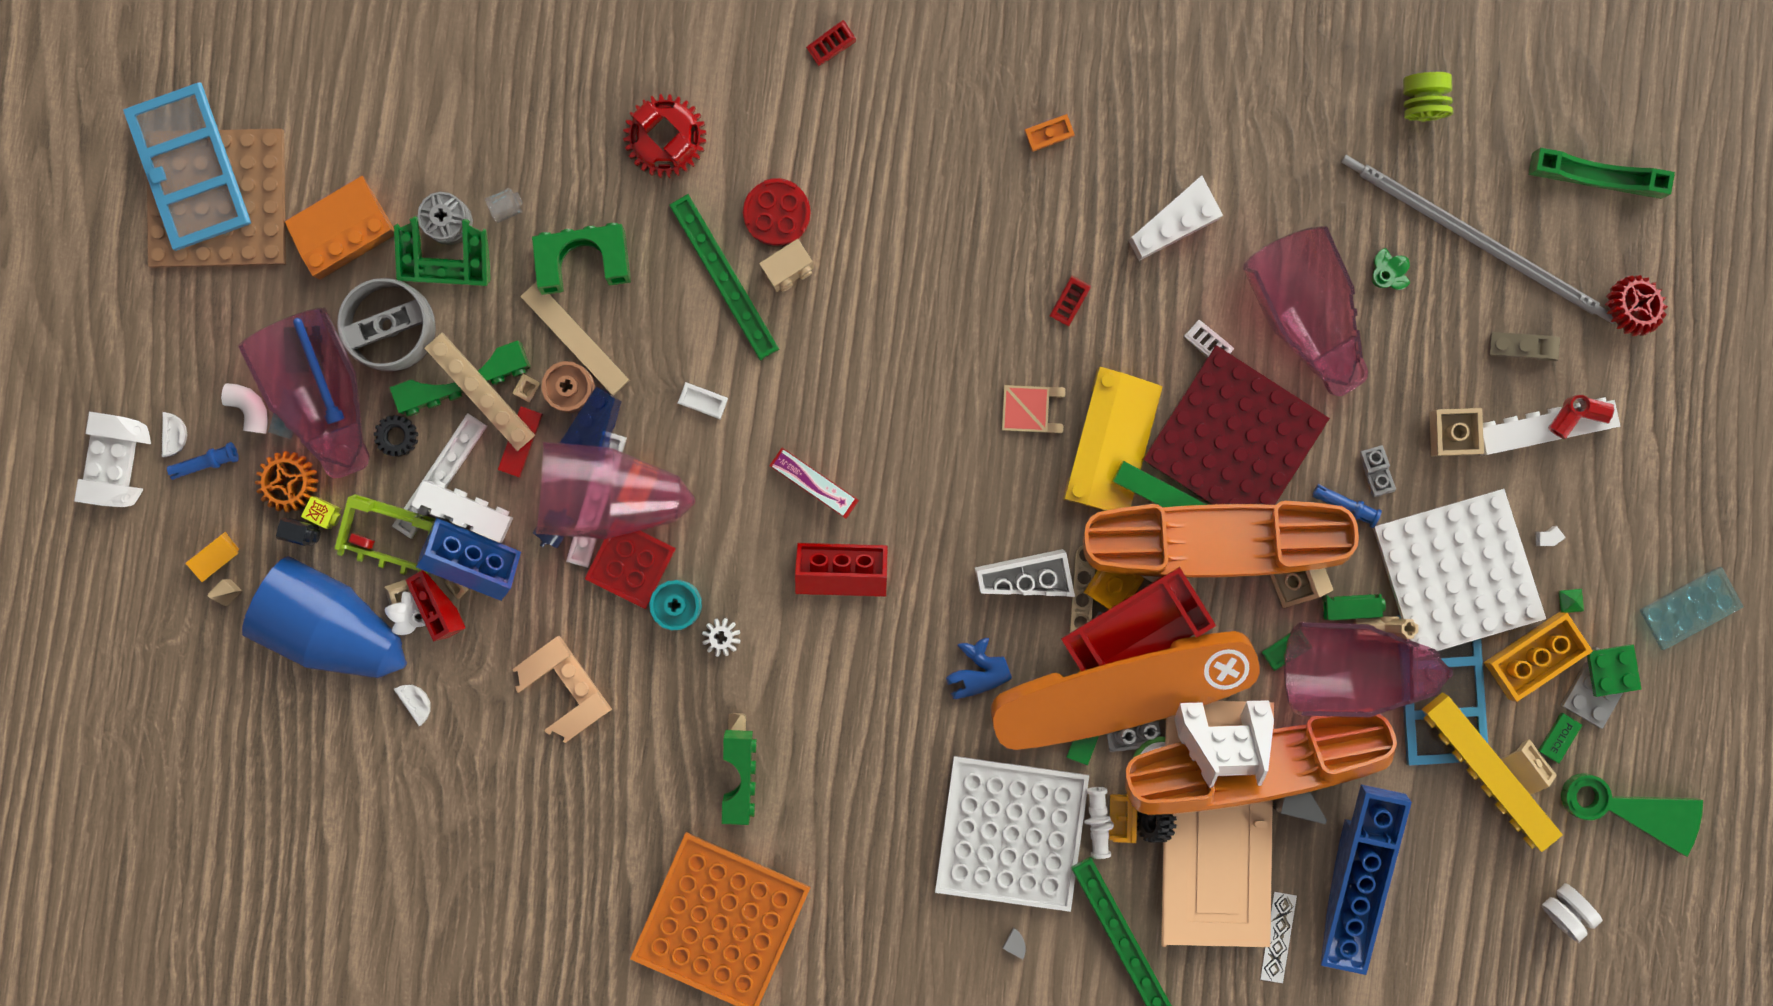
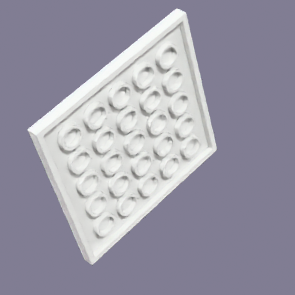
(1460, 571)
(1012, 833)

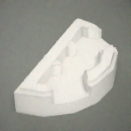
(173, 434)
(415, 701)

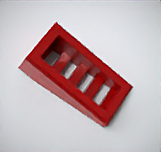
(834, 31)
(1079, 283)

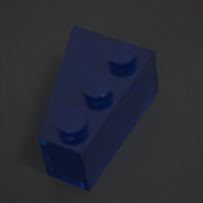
(594, 421)

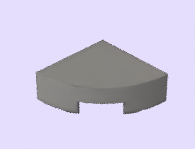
(1015, 944)

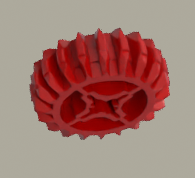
(1646, 315)

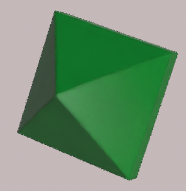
(1571, 601)

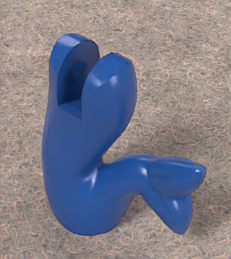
(977, 681)

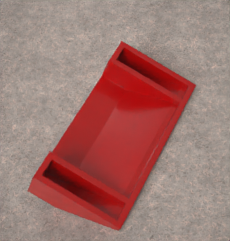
(1141, 623)

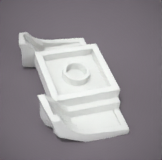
(110, 460)

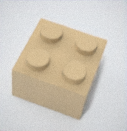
(787, 266)
(1456, 432)

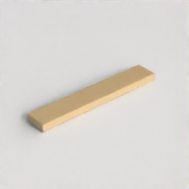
(576, 339)

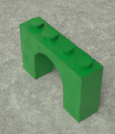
(552, 248)

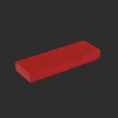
(513, 460)

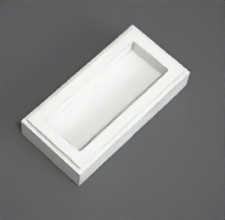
(703, 400)

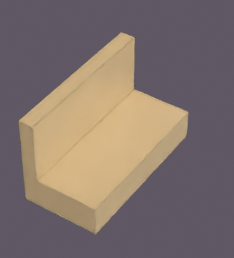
(1530, 767)

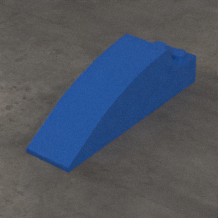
(1363, 877)

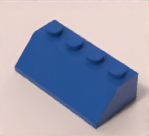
(469, 559)

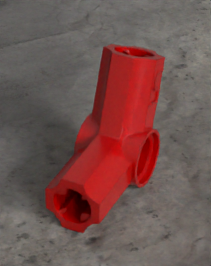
(1569, 417)

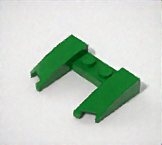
(411, 266)

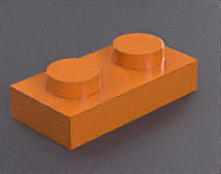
(1049, 133)

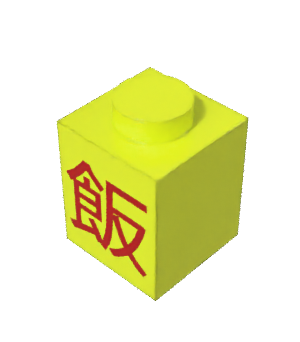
(321, 513)

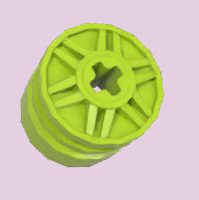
(1427, 93)

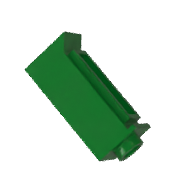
(1353, 606)

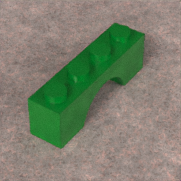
(738, 751)

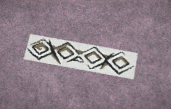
(1281, 925)

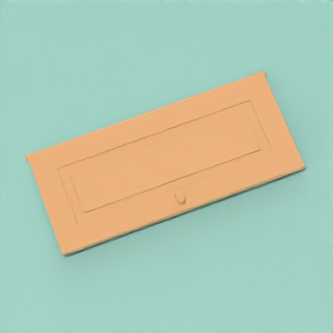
(1218, 865)

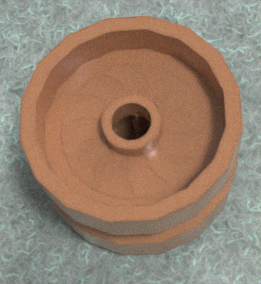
(555, 384)

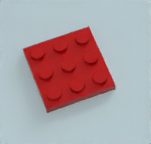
(631, 566)

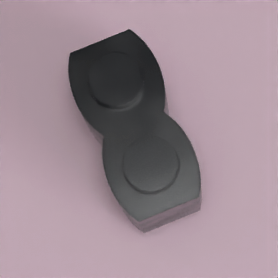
(298, 532)

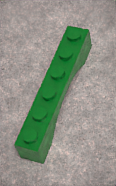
(1632, 180)
(505, 361)

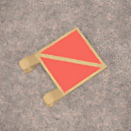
(1027, 409)

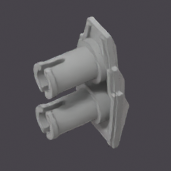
(1133, 737)

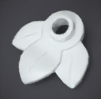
(404, 615)

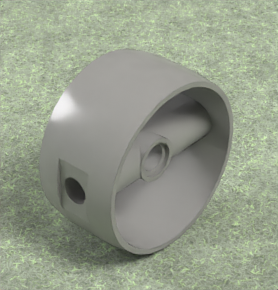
(371, 329)

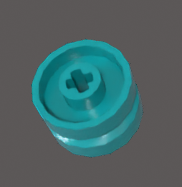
(662, 605)

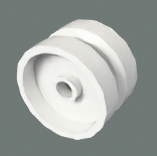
(1572, 913)

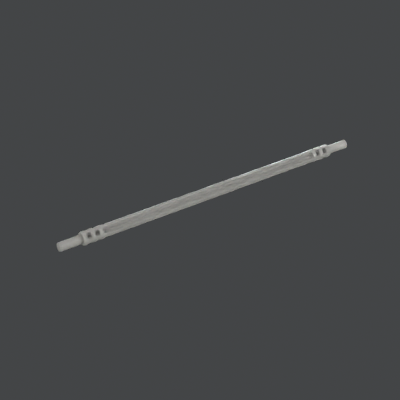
(1478, 238)

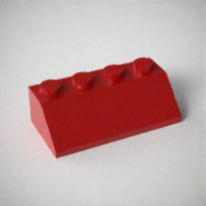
(841, 569)

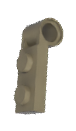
(1525, 346)

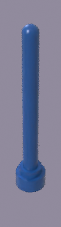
(333, 413)

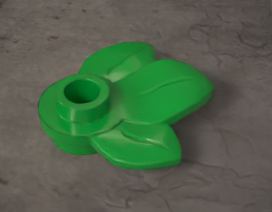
(1392, 268)

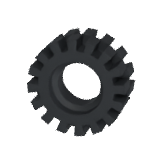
(409, 436)
(1153, 832)

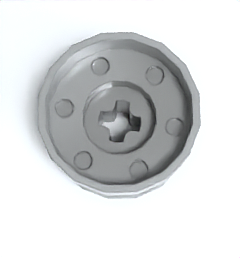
(450, 229)

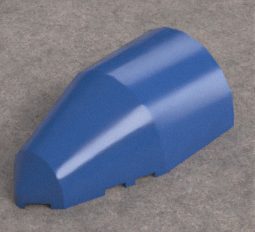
(320, 623)

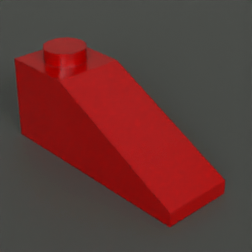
(435, 607)

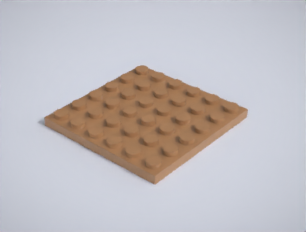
(260, 175)

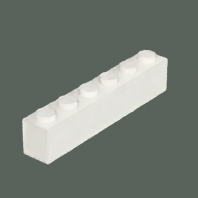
(1535, 430)

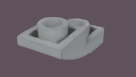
(1377, 471)

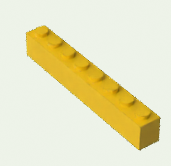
(1492, 772)

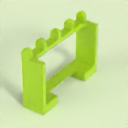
(366, 505)

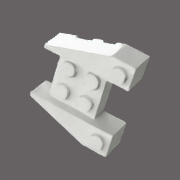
(1228, 748)

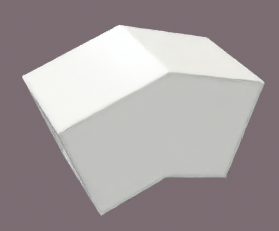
(1550, 537)

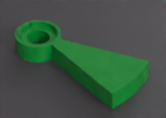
(1666, 819)

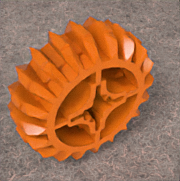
(283, 473)

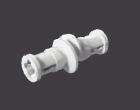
(1099, 822)

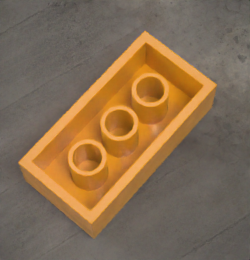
(1538, 656)

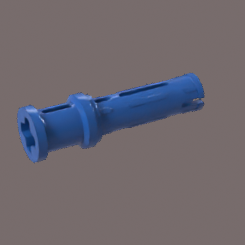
(212, 458)
(1357, 508)

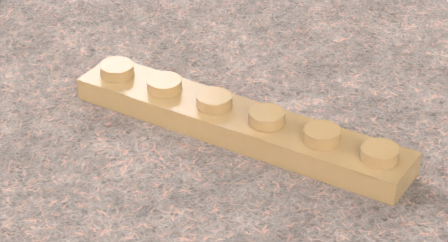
(479, 391)

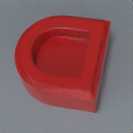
(361, 540)

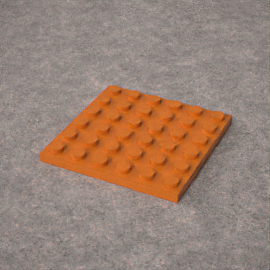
(720, 922)

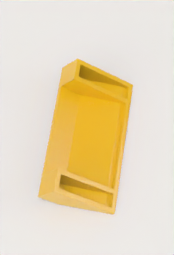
(1113, 432)

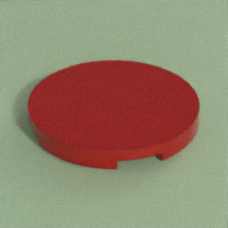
(776, 212)

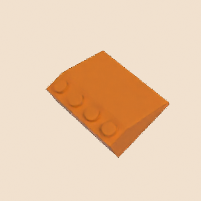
(339, 228)

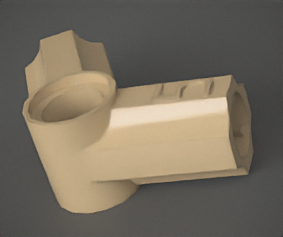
(1400, 627)

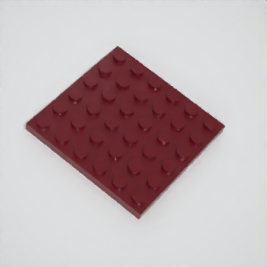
(1235, 435)

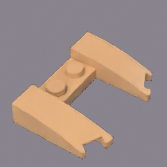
(559, 657)

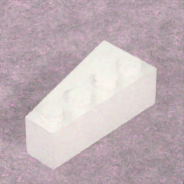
(1183, 216)
(462, 510)
(1030, 575)

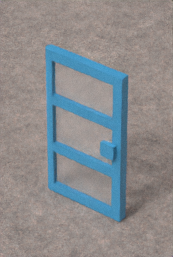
(187, 166)

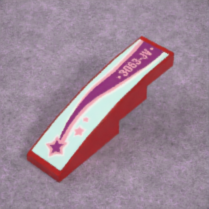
(814, 483)

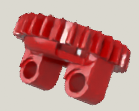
(679, 149)

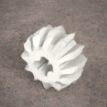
(727, 633)

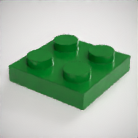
(1614, 670)

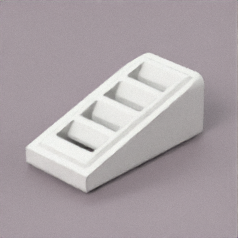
(1213, 336)

